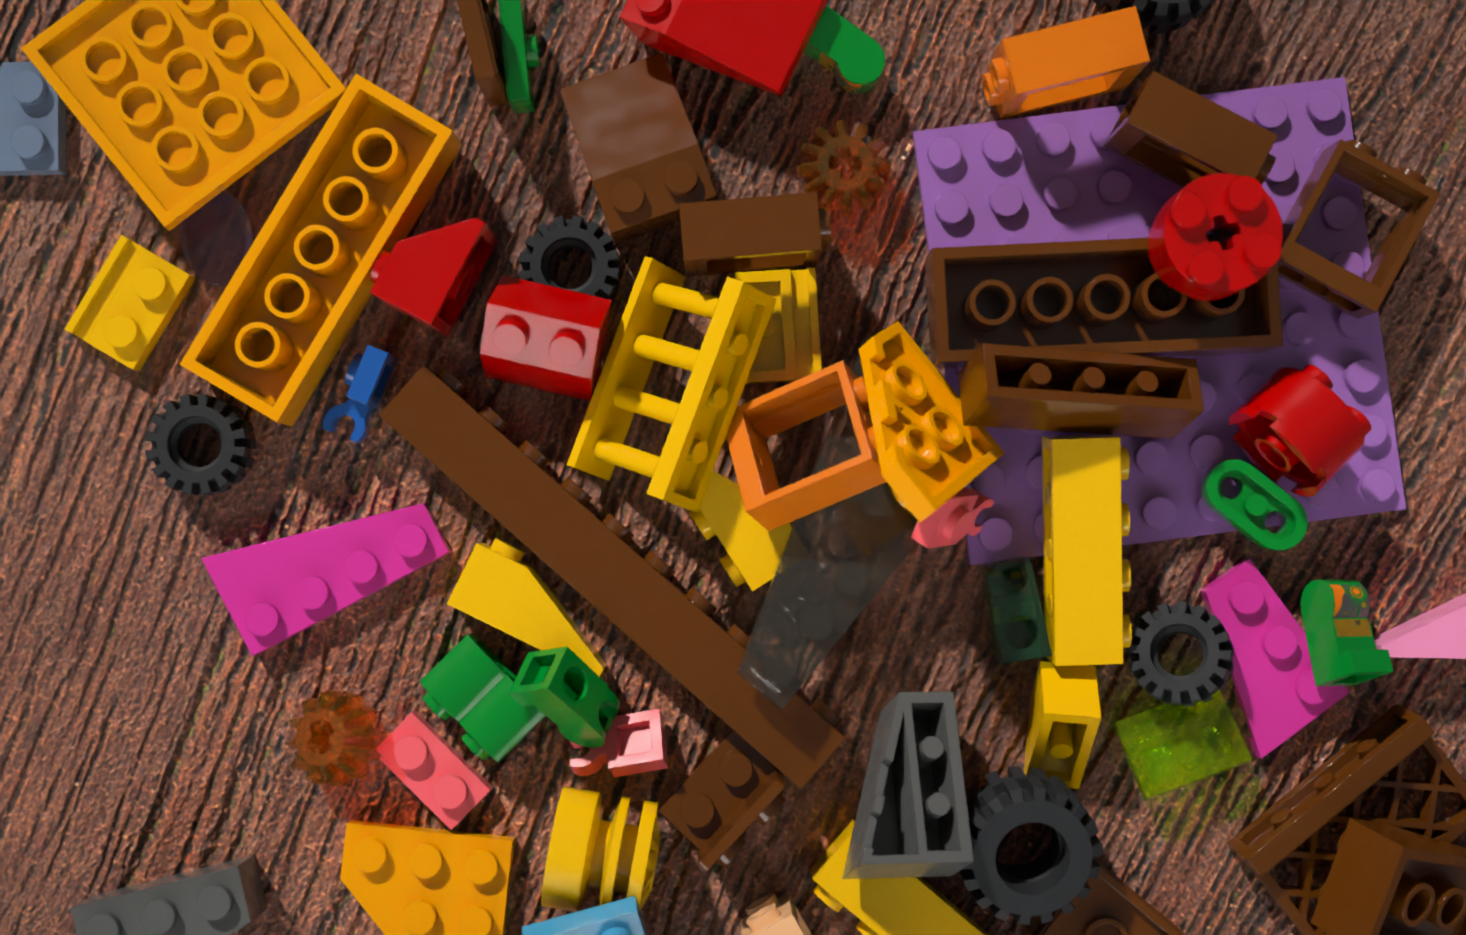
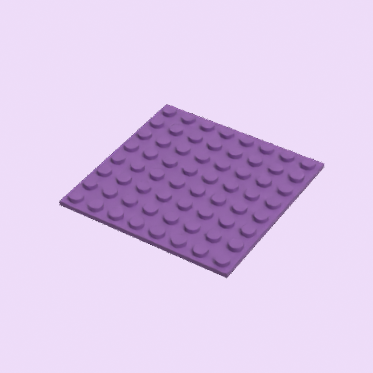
(1060, 184)

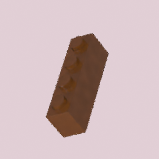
(1079, 391)

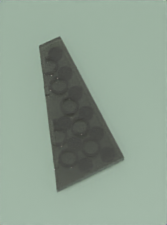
(825, 574)

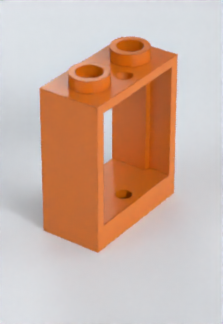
(1065, 63)
(783, 410)

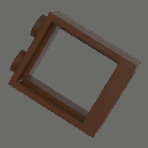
(1188, 135)
(753, 234)
(1330, 281)

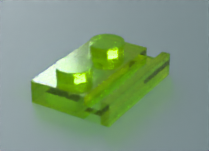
(1181, 745)

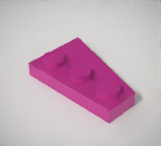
(1270, 658)

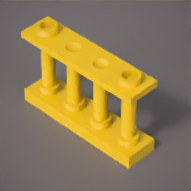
(710, 395)

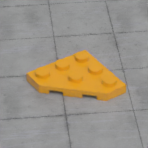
(919, 425)
(428, 878)

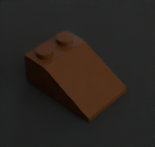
(638, 146)
(1393, 884)

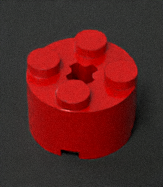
(1225, 205)
(1299, 429)

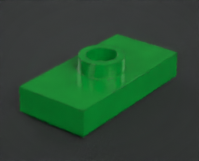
(520, 55)

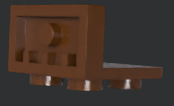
(724, 799)

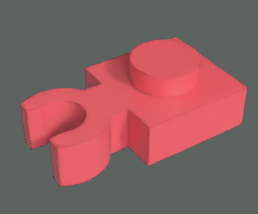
(952, 519)
(632, 746)

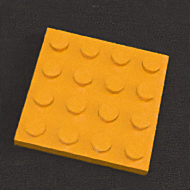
(185, 90)

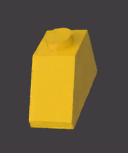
(1062, 721)

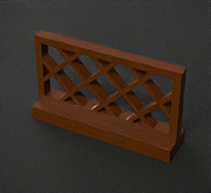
(1339, 786)

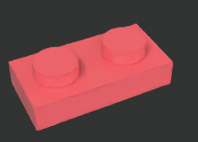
(433, 769)

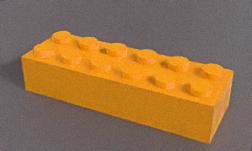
(317, 251)

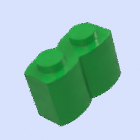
(474, 690)

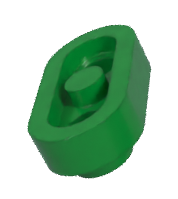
(1252, 503)

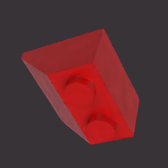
(434, 272)
(544, 337)

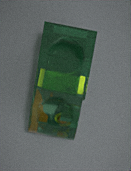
(1014, 611)

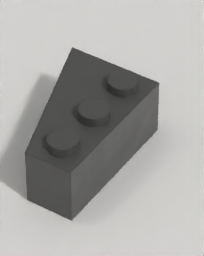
(912, 794)
(193, 902)

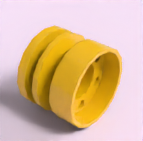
(599, 852)

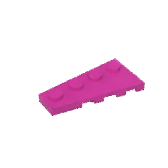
(309, 576)

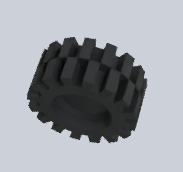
(572, 234)
(168, 438)
(1189, 620)

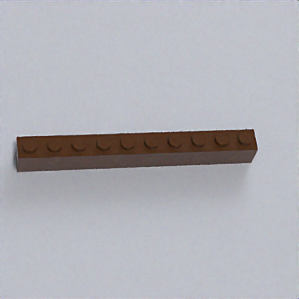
(606, 569)

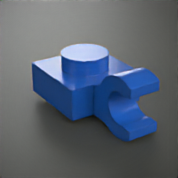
(367, 380)

